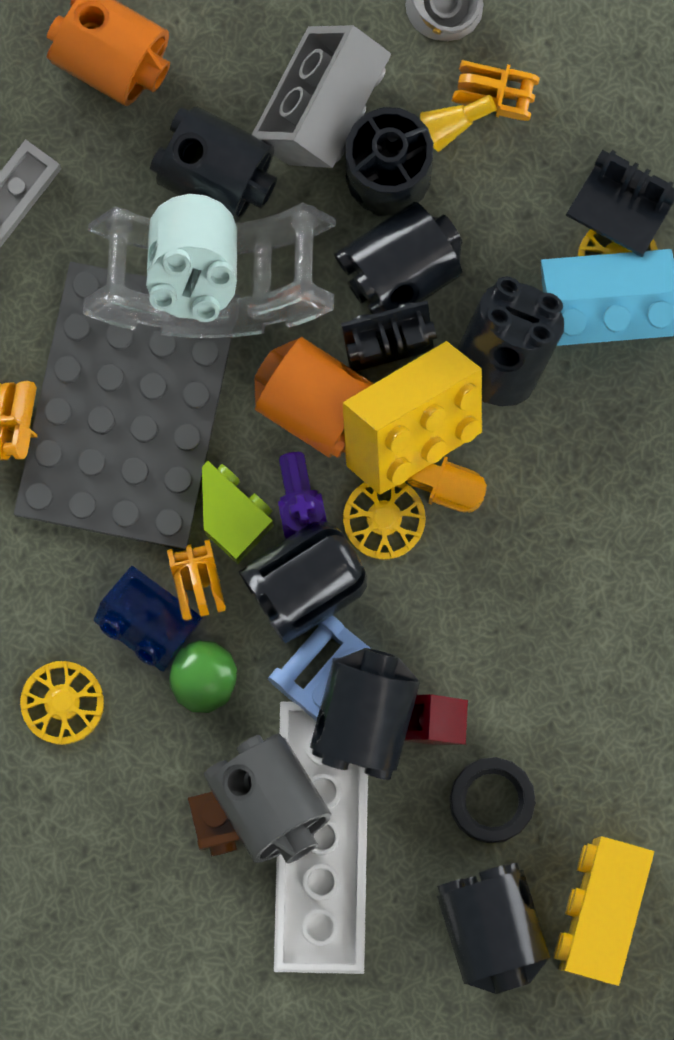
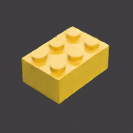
(413, 417)
(604, 910)

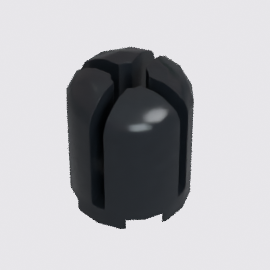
(305, 579)

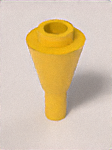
(450, 122)

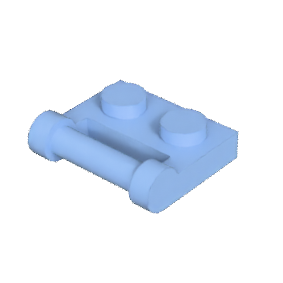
(311, 696)

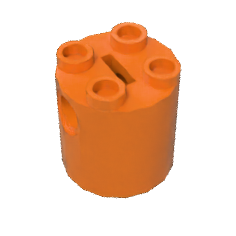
(110, 48)
(306, 392)

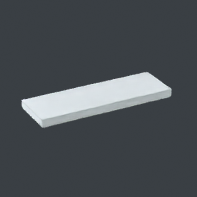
(325, 891)

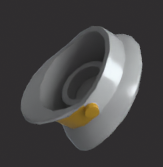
(444, 18)

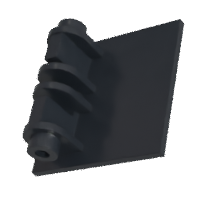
(623, 202)
(388, 335)

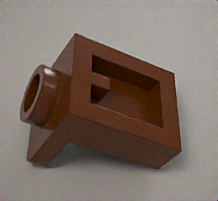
(212, 825)

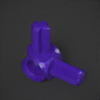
(300, 503)

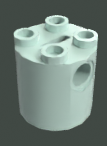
(192, 257)

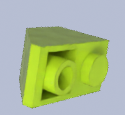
(229, 515)

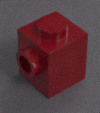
(438, 720)

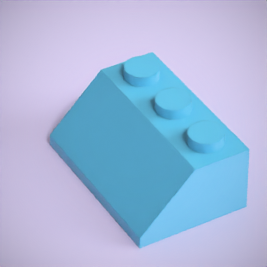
(613, 295)

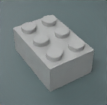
(322, 95)

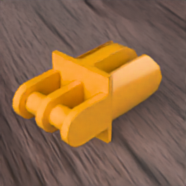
(485, 80)
(15, 418)
(451, 486)
(194, 571)

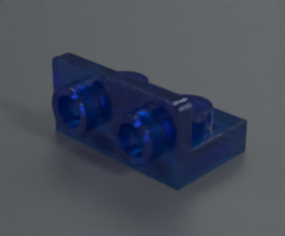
(145, 619)

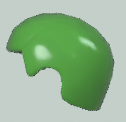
(203, 676)

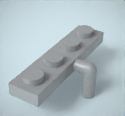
(22, 184)

